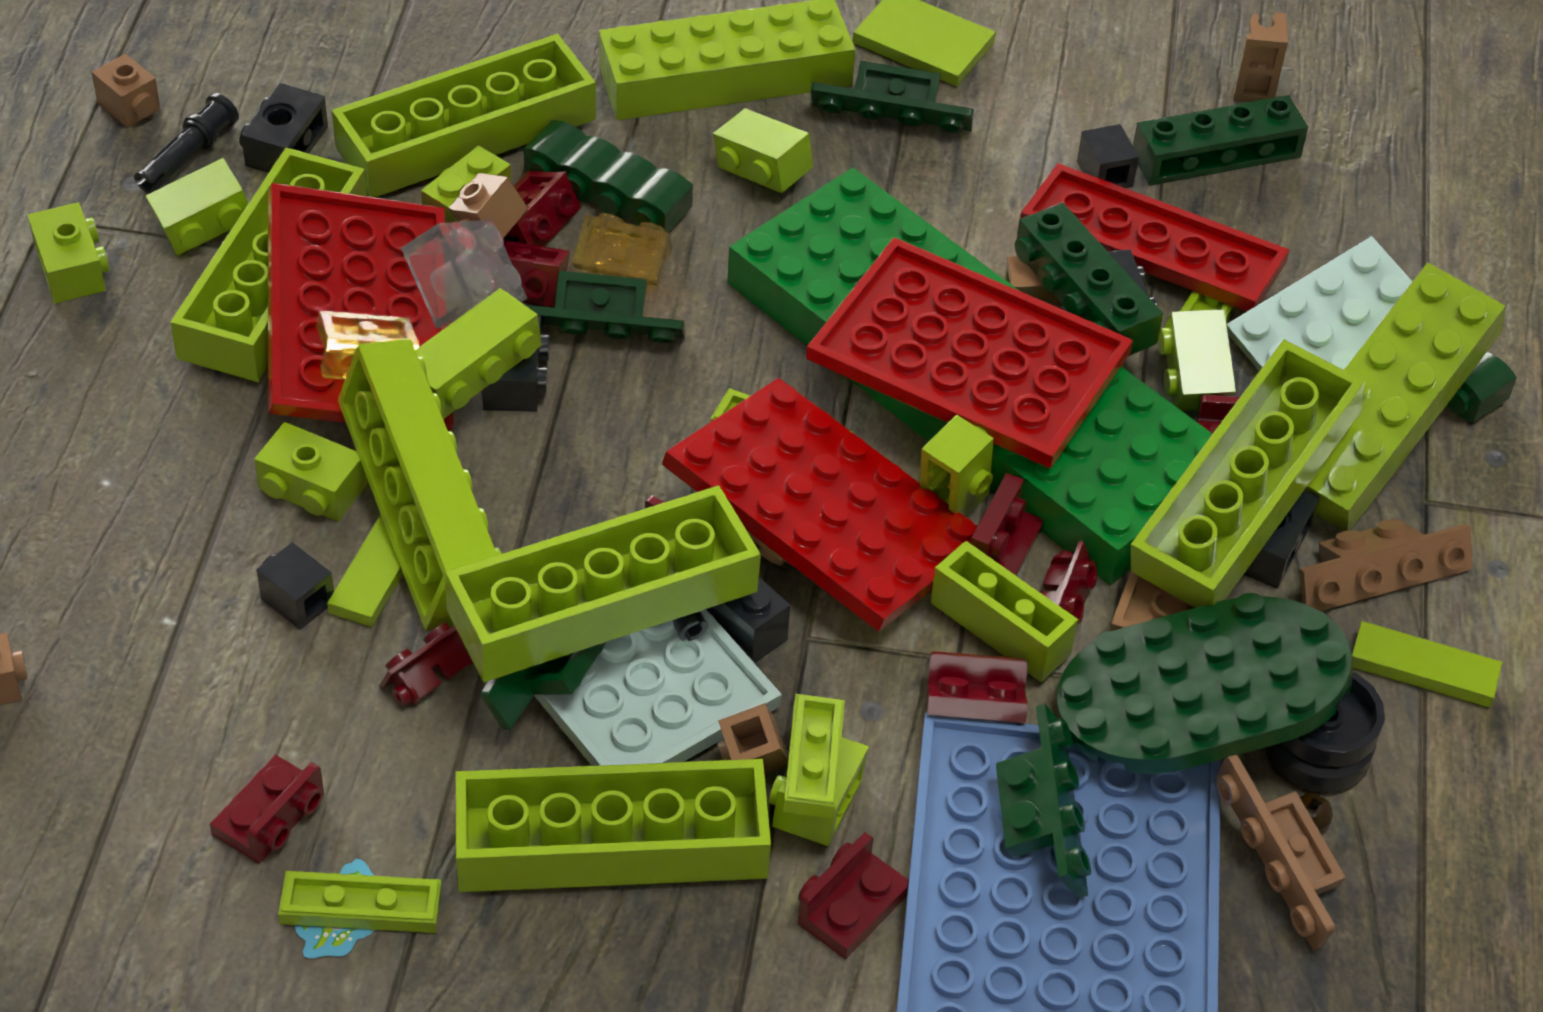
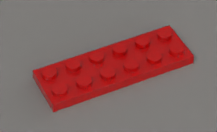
(1166, 238)

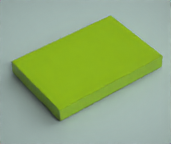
(924, 38)

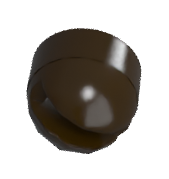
(1323, 813)

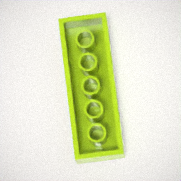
(725, 58)
(442, 118)
(227, 309)
(1410, 375)
(413, 471)
(1247, 476)
(601, 582)
(611, 825)

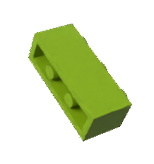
(479, 349)
(1003, 610)

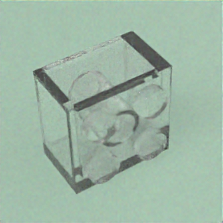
(460, 267)

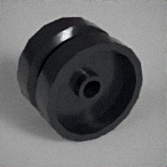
(1338, 750)

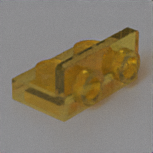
(622, 249)
(344, 331)

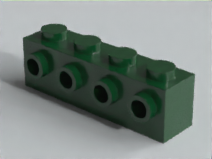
(1219, 140)
(1086, 276)

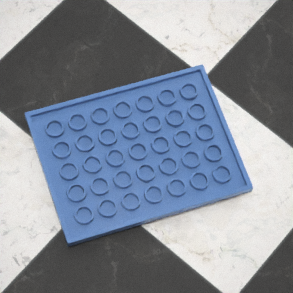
(1012, 934)

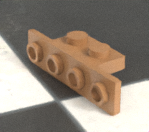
(1382, 561)
(1289, 846)

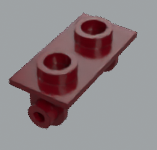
(1072, 579)
(413, 672)

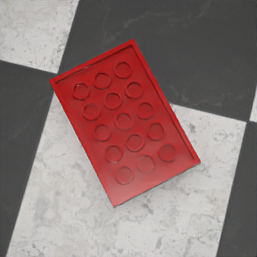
(334, 257)
(970, 350)
(824, 501)

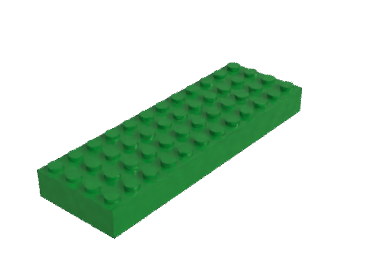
(1115, 463)

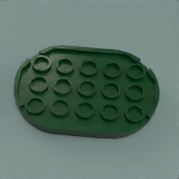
(1205, 684)

